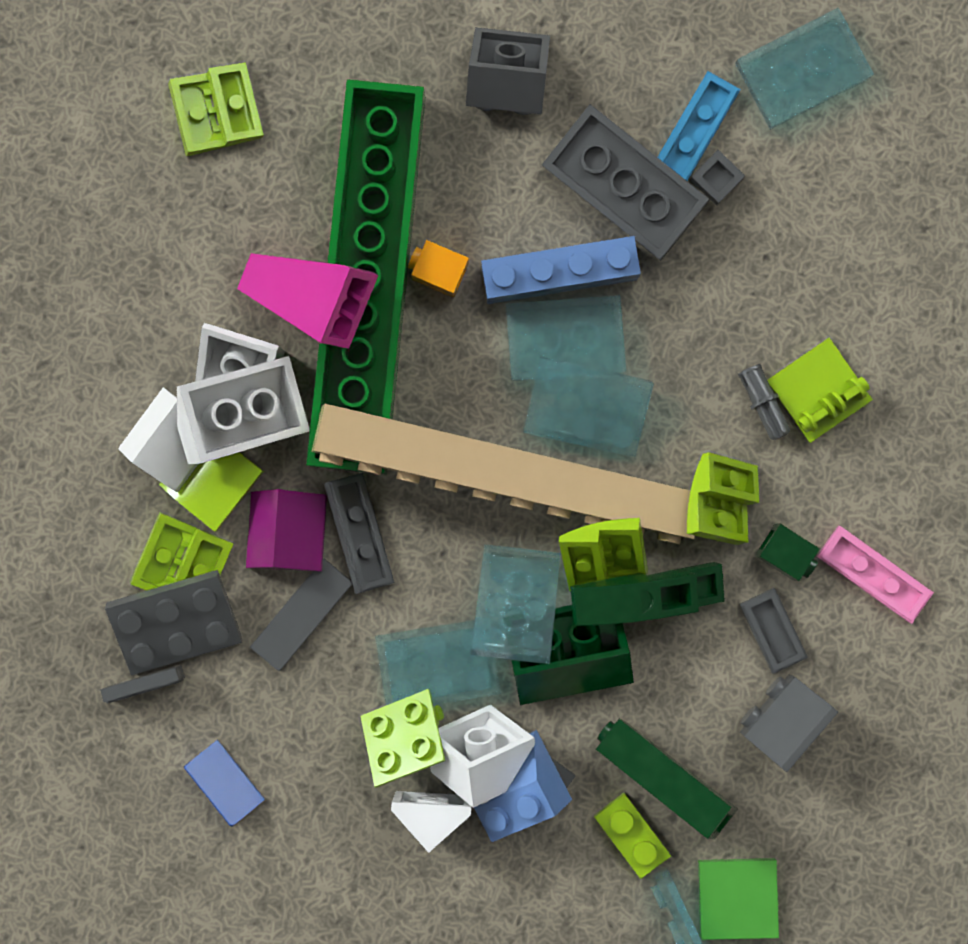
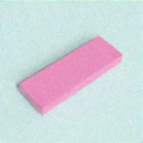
(875, 574)

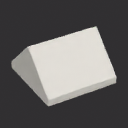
(229, 351)
(157, 445)
(430, 815)

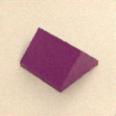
(286, 530)

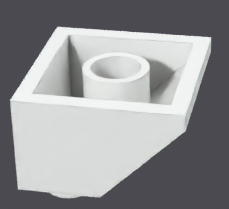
(482, 755)

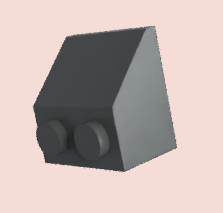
(507, 71)
(787, 721)

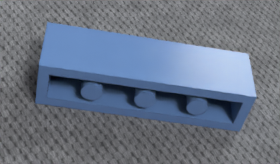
(560, 270)

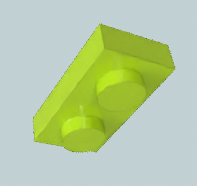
(632, 835)

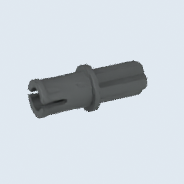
(764, 401)

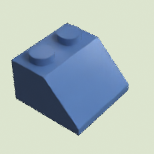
(531, 798)

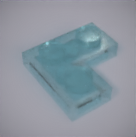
(668, 895)

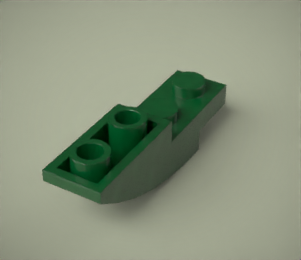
(647, 596)

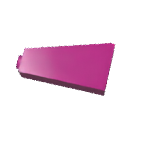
(310, 295)

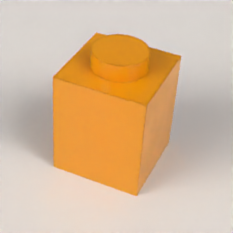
(438, 268)

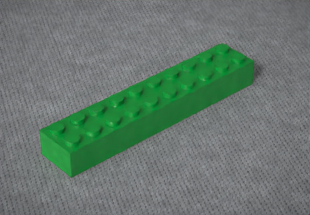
(372, 234)

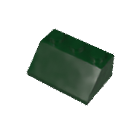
(580, 661)

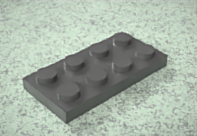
(625, 182)

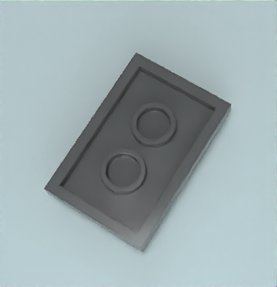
(173, 622)

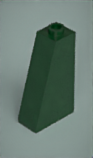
(665, 778)

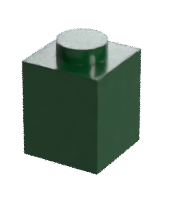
(788, 553)

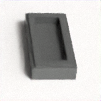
(773, 630)
(142, 684)

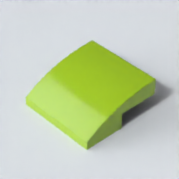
(232, 103)
(217, 488)
(721, 497)
(603, 551)
(203, 553)

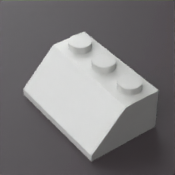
(239, 411)

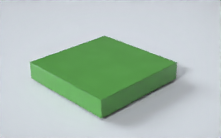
(738, 898)

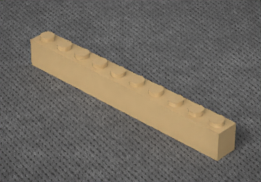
(499, 471)

